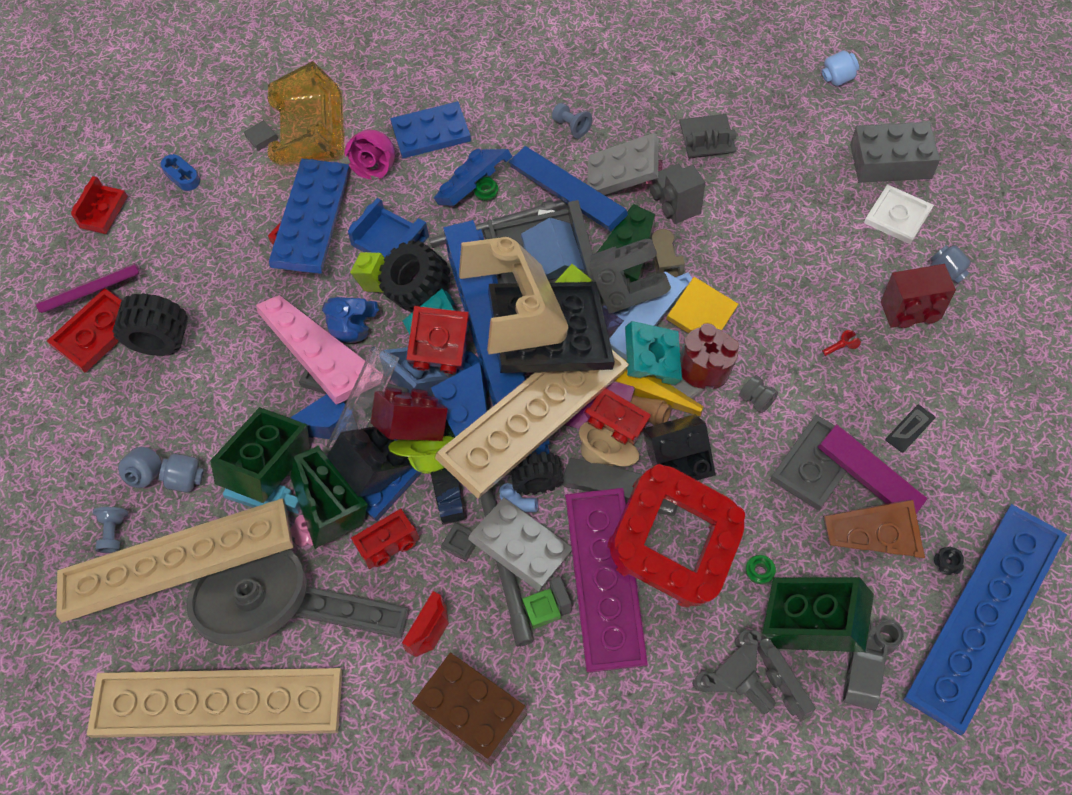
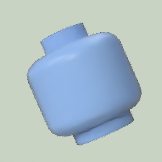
(840, 68)

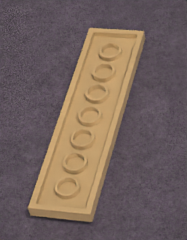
(521, 424)
(172, 560)
(216, 703)

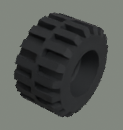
(403, 265)
(150, 324)

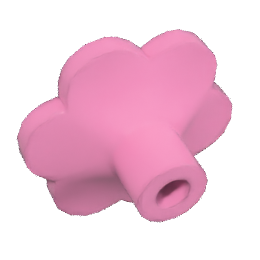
(300, 532)

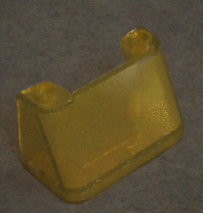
(308, 116)

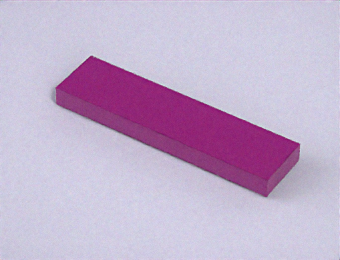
(87, 288)
(868, 468)

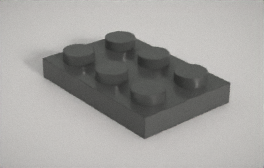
(807, 469)

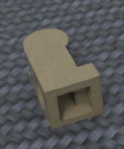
(665, 258)

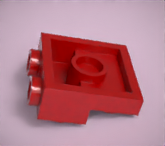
(438, 339)

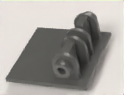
(708, 135)

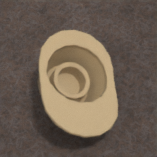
(601, 448)

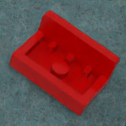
(98, 206)
(617, 416)
(385, 539)

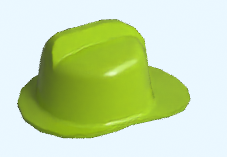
(420, 453)

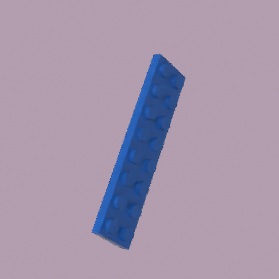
(985, 619)

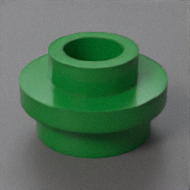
(483, 184)
(760, 561)

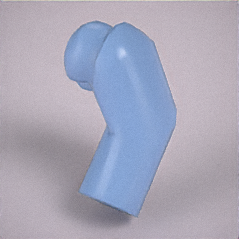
(525, 504)

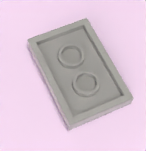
(624, 165)
(520, 544)

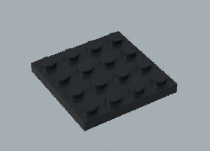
(587, 336)

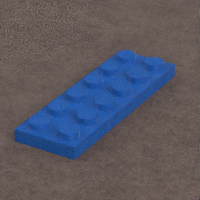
(310, 216)

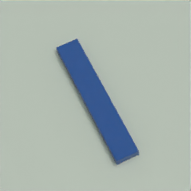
(568, 188)

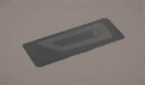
(910, 428)

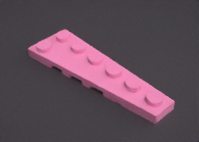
(319, 352)

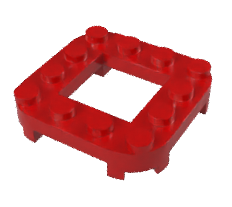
(660, 572)

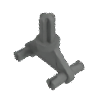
(739, 674)

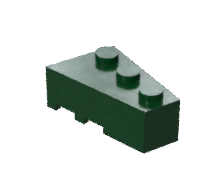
(633, 228)
(325, 497)

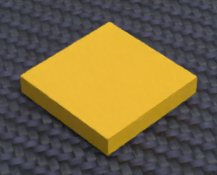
(701, 305)

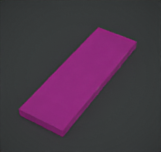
(605, 597)

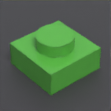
(541, 608)

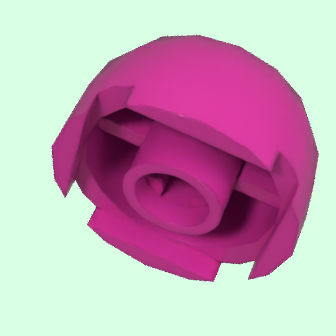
(366, 150)

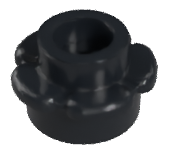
(952, 554)

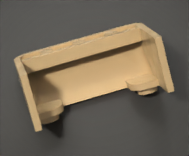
(538, 314)

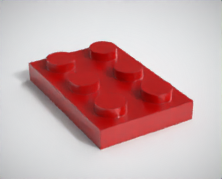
(88, 332)

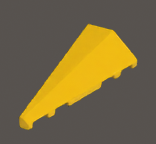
(653, 388)

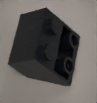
(681, 445)
(366, 460)

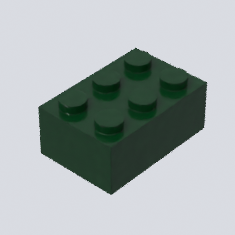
(260, 454)
(819, 613)

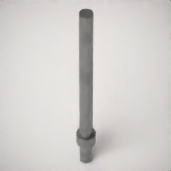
(547, 205)

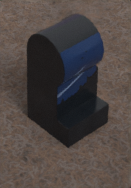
(447, 496)

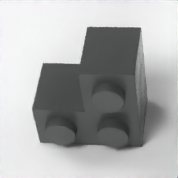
(679, 192)

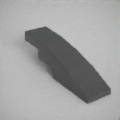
(597, 476)

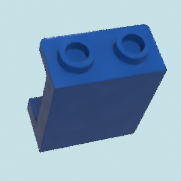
(382, 230)

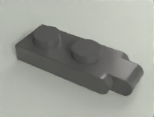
(782, 676)

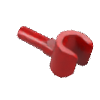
(846, 335)

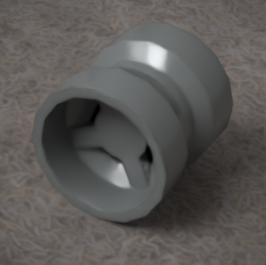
(760, 395)

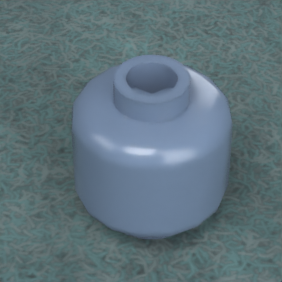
(955, 262)
(139, 467)
(180, 473)

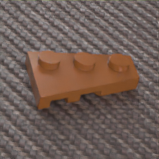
(878, 528)

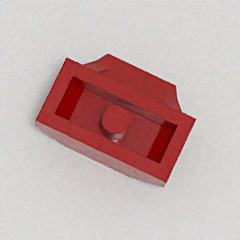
(427, 627)

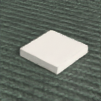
(898, 214)

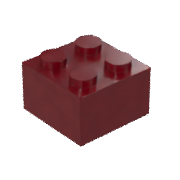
(917, 296)
(408, 415)

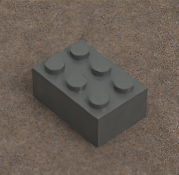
(894, 152)

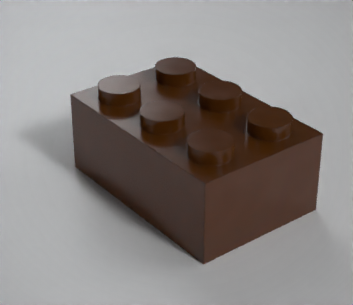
(470, 709)

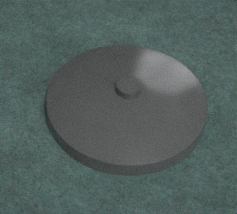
(247, 600)

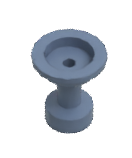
(578, 123)
(109, 517)

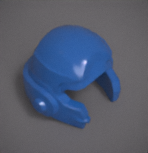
(347, 317)

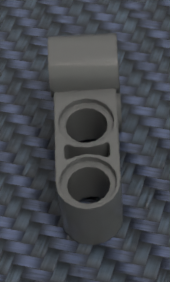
(867, 668)

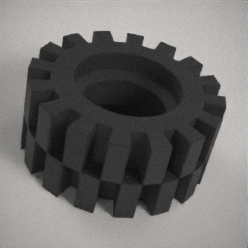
(537, 474)

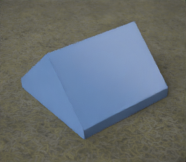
(553, 246)
(410, 378)

